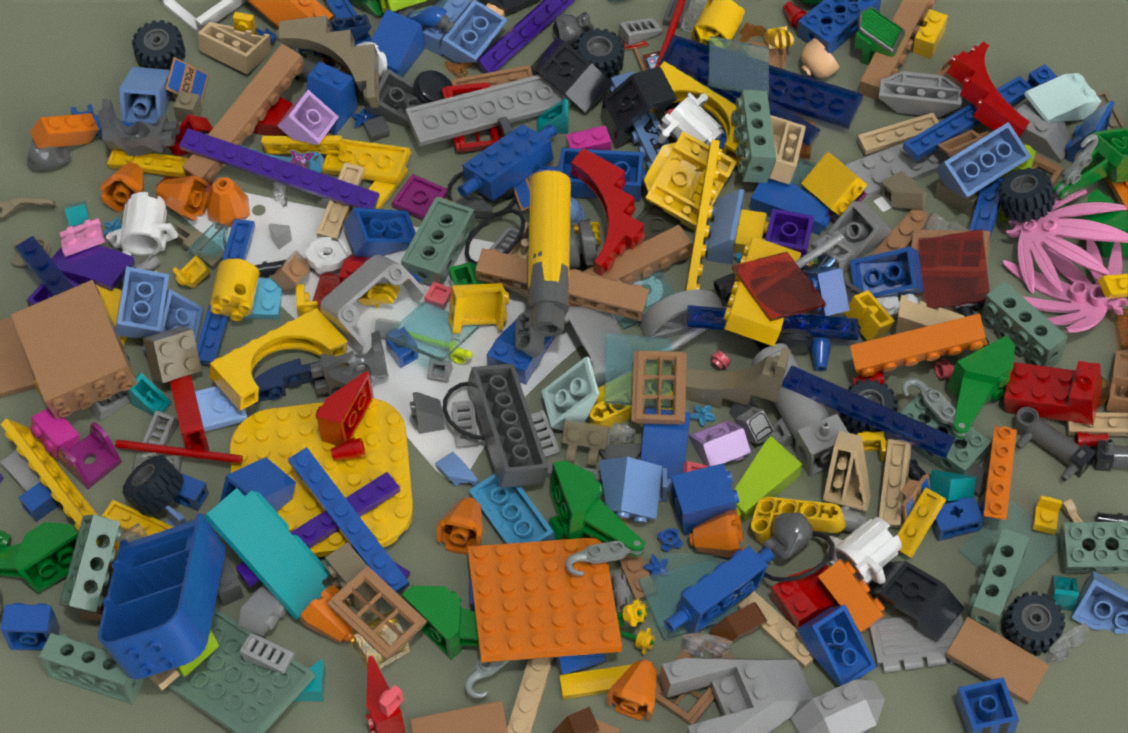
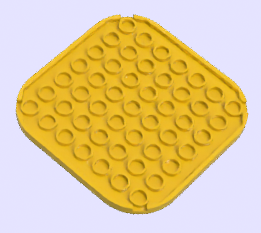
(289, 429)

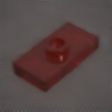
(326, 284)

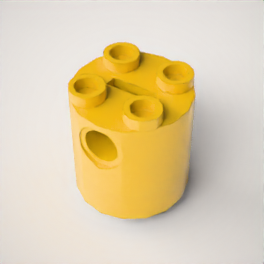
(718, 20)
(234, 289)

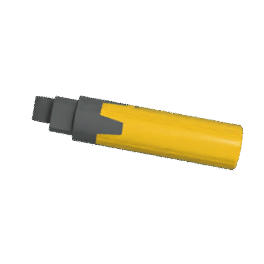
(547, 262)

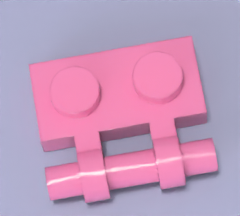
(82, 236)

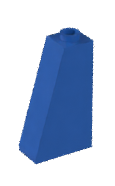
(789, 198)

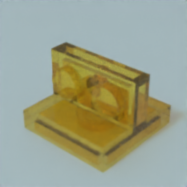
(387, 634)

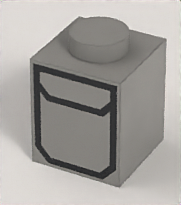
(755, 425)

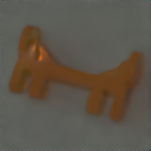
(751, 30)
(461, 68)

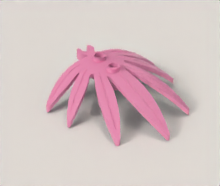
(1051, 231)
(1081, 297)

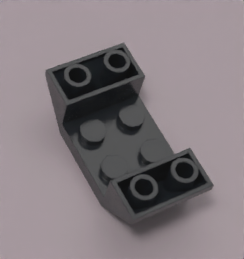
(572, 74)
(633, 100)
(919, 597)

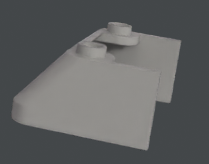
(339, 305)

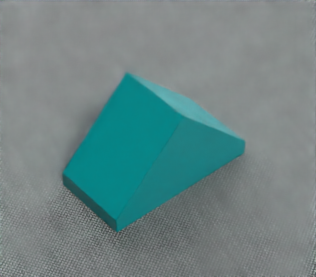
(557, 116)
(76, 213)
(147, 396)
(952, 485)
(1065, 592)
(316, 688)

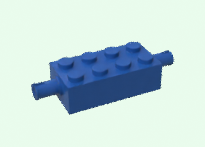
(507, 162)
(630, 162)
(720, 590)

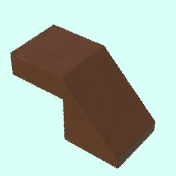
(740, 623)
(578, 722)

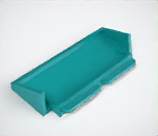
(269, 549)

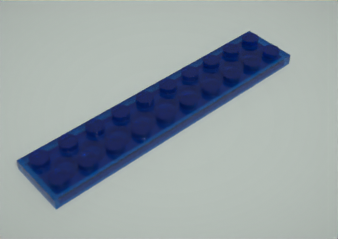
(790, 89)

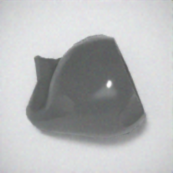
(570, 28)
(47, 157)
(790, 534)

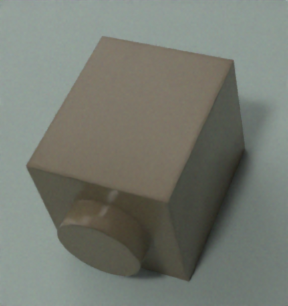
(187, 104)

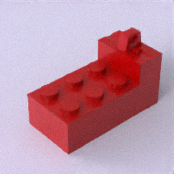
(1055, 391)

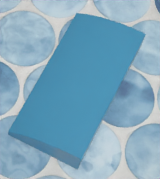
(511, 512)

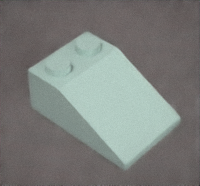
(1064, 99)
(571, 395)

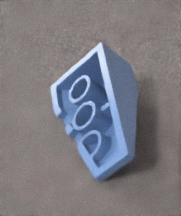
(1102, 605)

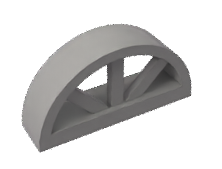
(669, 315)

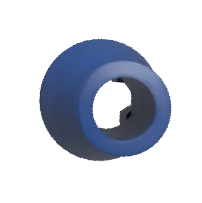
(820, 353)

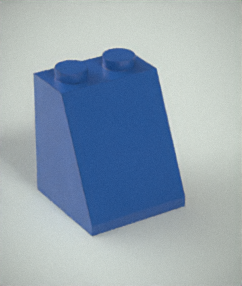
(399, 40)
(335, 91)
(264, 478)
(702, 495)

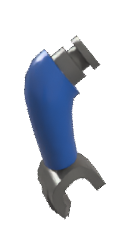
(429, 16)

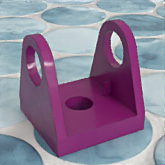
(95, 445)

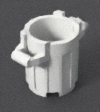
(691, 119)
(143, 226)
(867, 550)

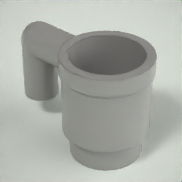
(852, 518)

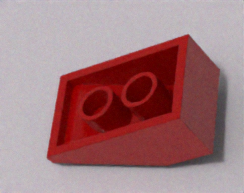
(344, 410)
(802, 598)
(375, 718)

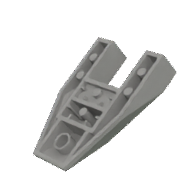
(751, 692)

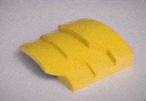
(678, 178)

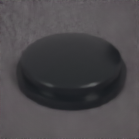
(429, 86)
(796, 340)

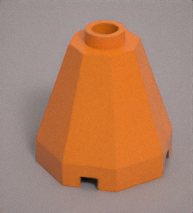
(121, 185)
(185, 192)
(227, 202)
(461, 526)
(719, 535)
(325, 620)
(635, 691)

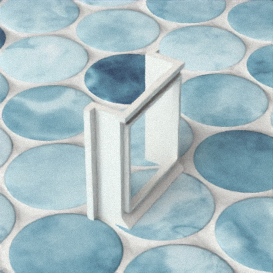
(212, 15)

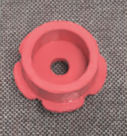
(720, 360)
(944, 369)

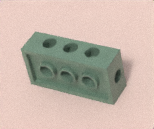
(754, 136)
(439, 240)
(1027, 328)
(964, 451)
(1095, 536)
(80, 571)
(998, 578)
(87, 668)

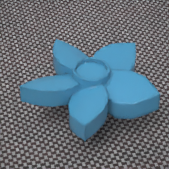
(112, 226)
(703, 414)

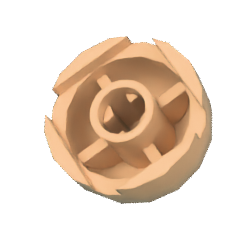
(817, 60)

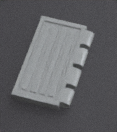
(900, 642)

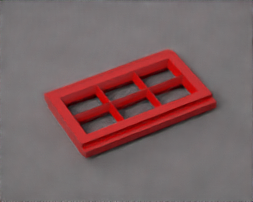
(459, 142)

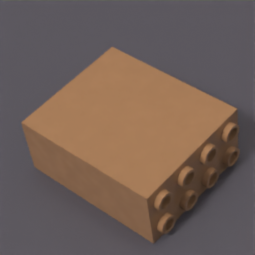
(74, 349)

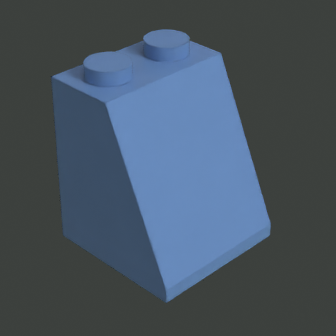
(144, 95)
(631, 487)

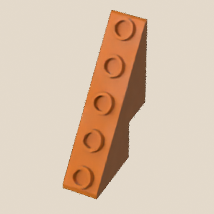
(999, 472)

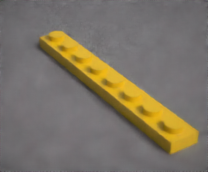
(705, 212)

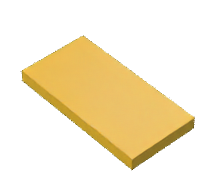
(380, 161)

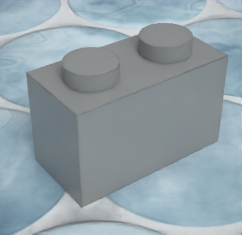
(261, 612)

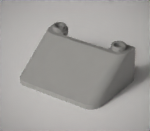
(591, 329)

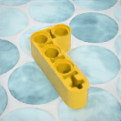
(607, 415)
(826, 518)

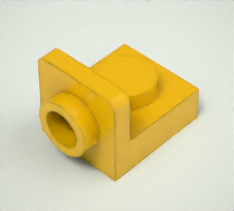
(244, 22)
(303, 301)
(1046, 515)

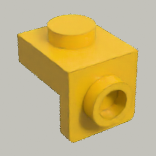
(192, 272)
(874, 442)

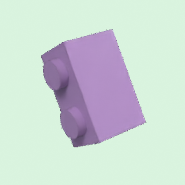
(308, 119)
(720, 443)

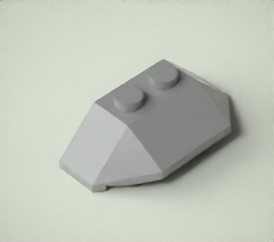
(920, 93)
(1043, 137)
(845, 709)

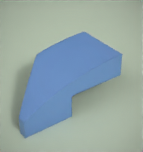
(456, 470)

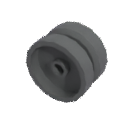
(582, 243)

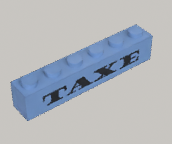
(644, 130)

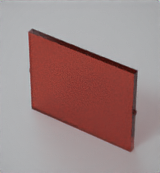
(954, 269)
(778, 286)

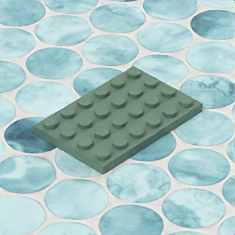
(236, 691)

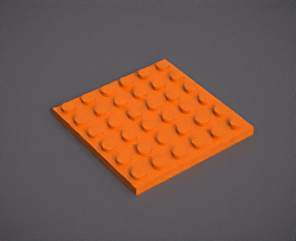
(537, 608)

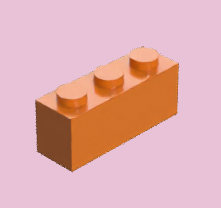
(64, 130)
(853, 593)

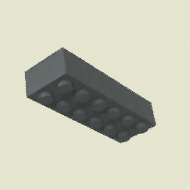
(507, 425)

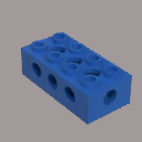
(833, 22)

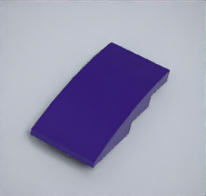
(96, 263)

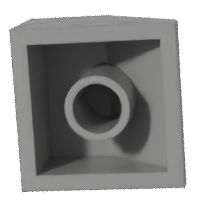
(860, 228)

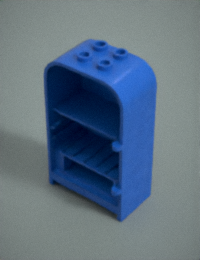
(162, 598)

